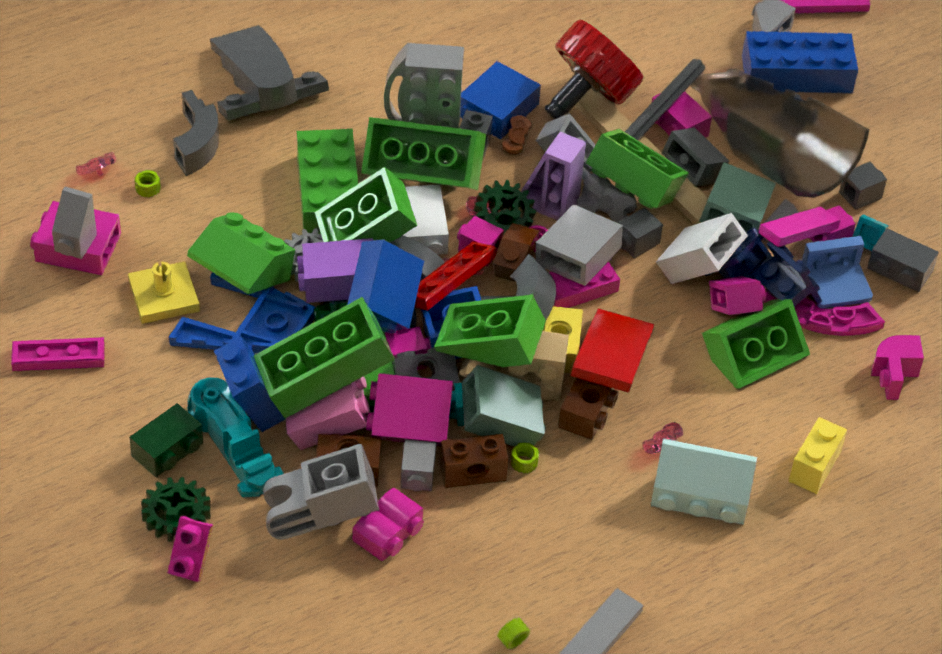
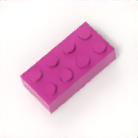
(572, 293)

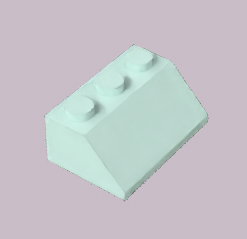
(703, 481)

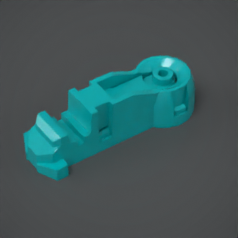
(231, 431)

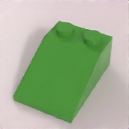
(370, 209)
(493, 330)

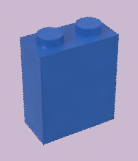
(502, 95)
(387, 282)
(247, 384)

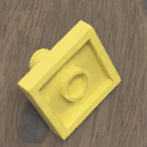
(163, 292)

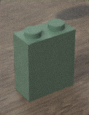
(739, 194)
(502, 405)

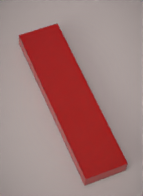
(453, 273)

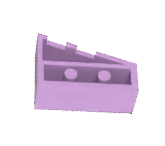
(557, 177)

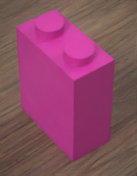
(96, 256)
(409, 408)

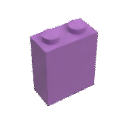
(328, 269)

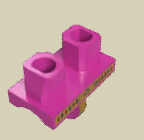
(190, 549)

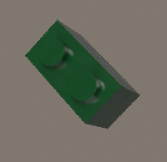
(166, 440)

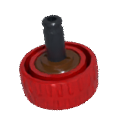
(596, 66)

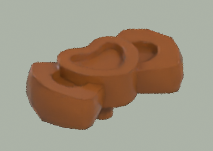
(517, 135)

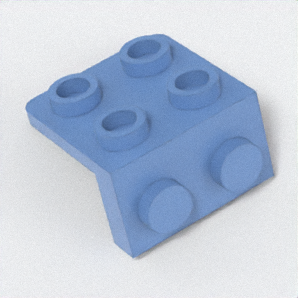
(838, 271)

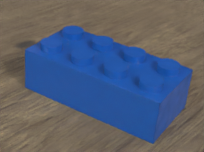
(802, 60)

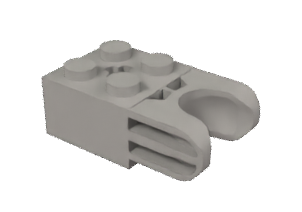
(321, 493)

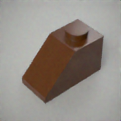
(513, 249)

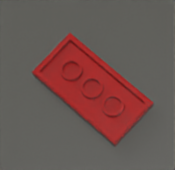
(612, 350)

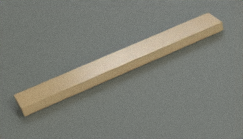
(607, 117)

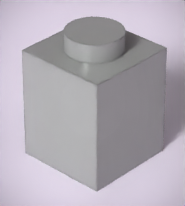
(418, 465)

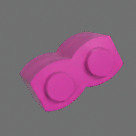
(386, 528)

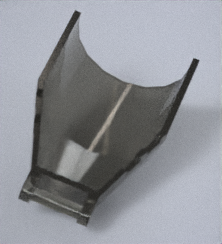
(781, 136)

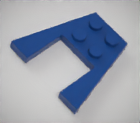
(267, 323)

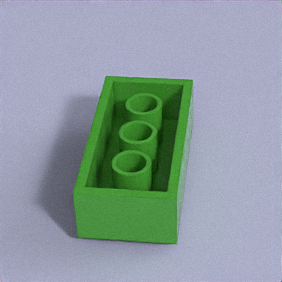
(424, 152)
(324, 169)
(323, 357)

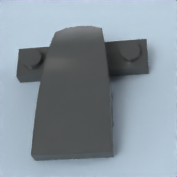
(261, 73)

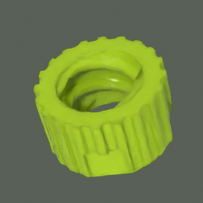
(145, 177)
(528, 450)
(513, 633)

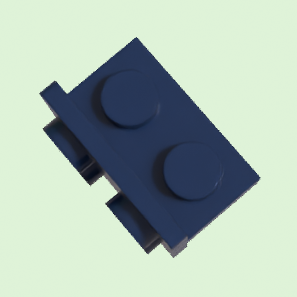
(746, 258)
(786, 278)

